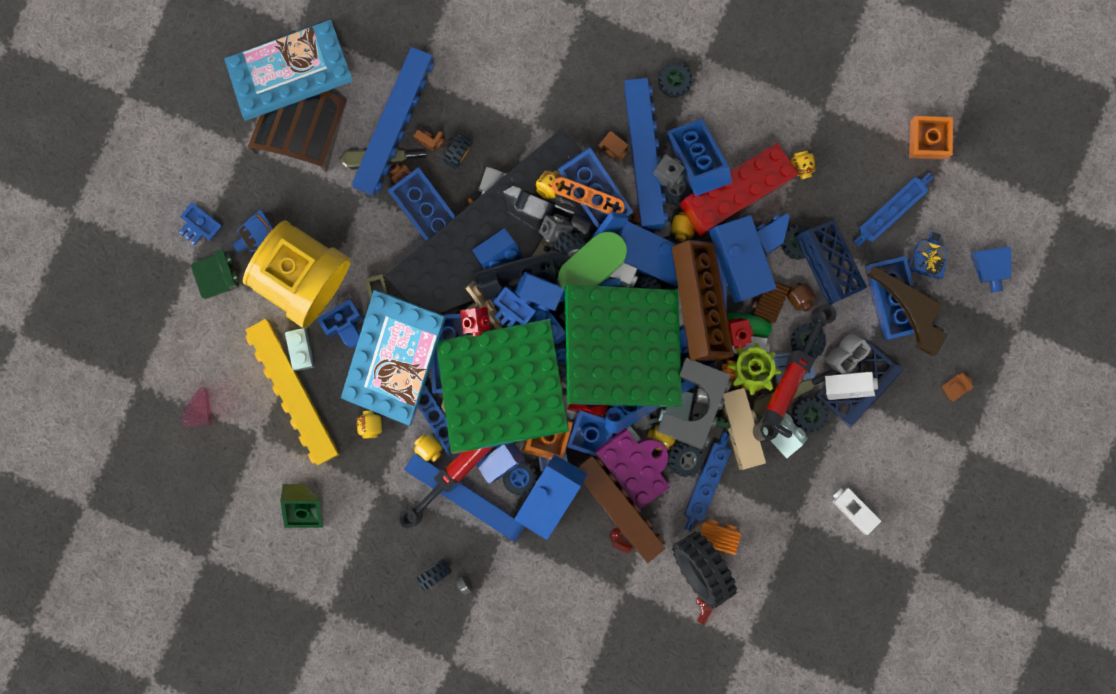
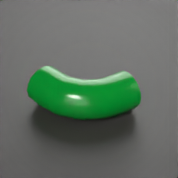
(760, 326)

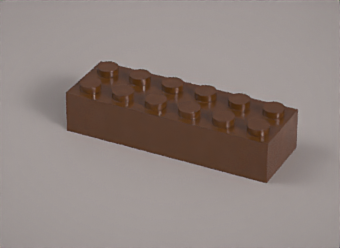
(702, 301)
(622, 513)

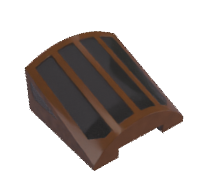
(301, 129)

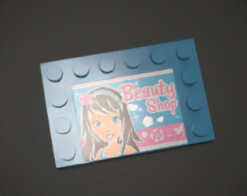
(288, 70)
(393, 357)

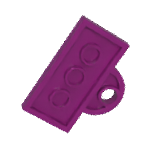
(635, 466)

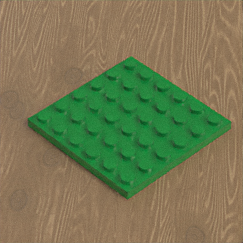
(622, 346)
(501, 386)

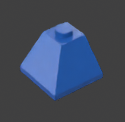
(588, 433)

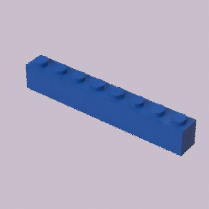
(392, 122)
(644, 153)

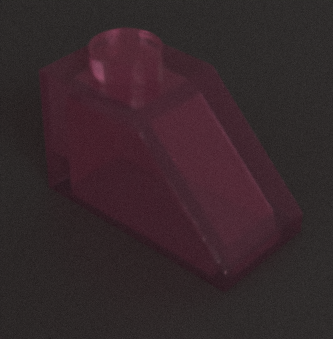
(197, 411)

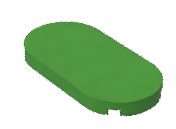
(594, 261)

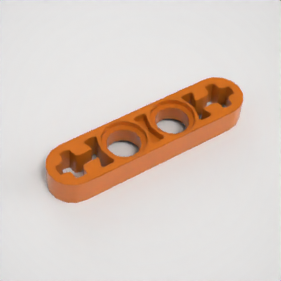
(589, 193)

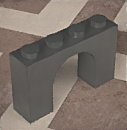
(714, 384)

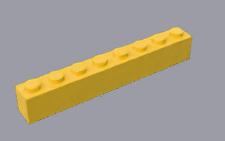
(292, 392)

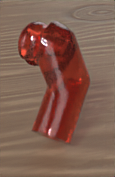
(617, 541)
(705, 611)

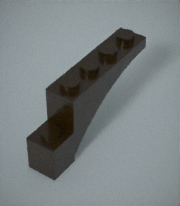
(918, 308)

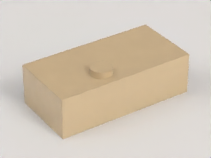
(742, 419)

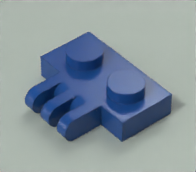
(198, 224)
(513, 308)

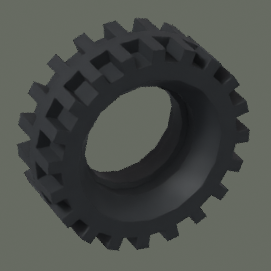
(704, 569)

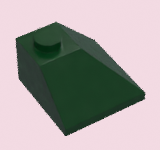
(300, 507)

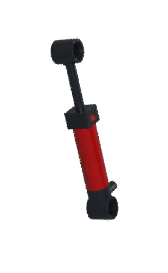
(798, 365)
(447, 480)

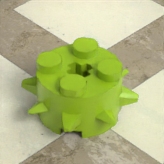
(764, 365)

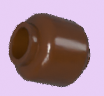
(801, 297)

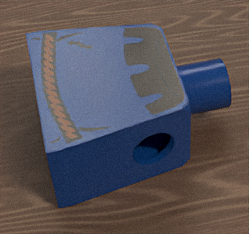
(253, 233)

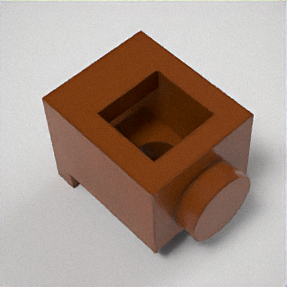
(614, 146)

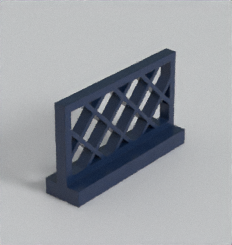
(822, 266)
(865, 402)

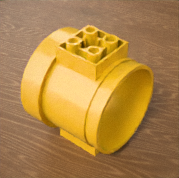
(296, 273)

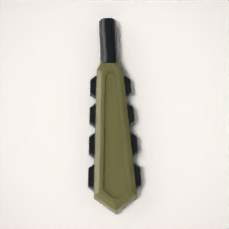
(354, 156)
(804, 389)

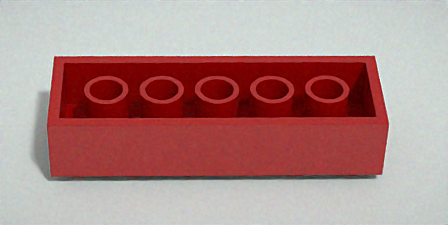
(749, 184)

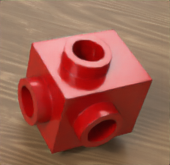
(475, 320)
(740, 332)

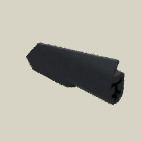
(533, 208)
(544, 265)

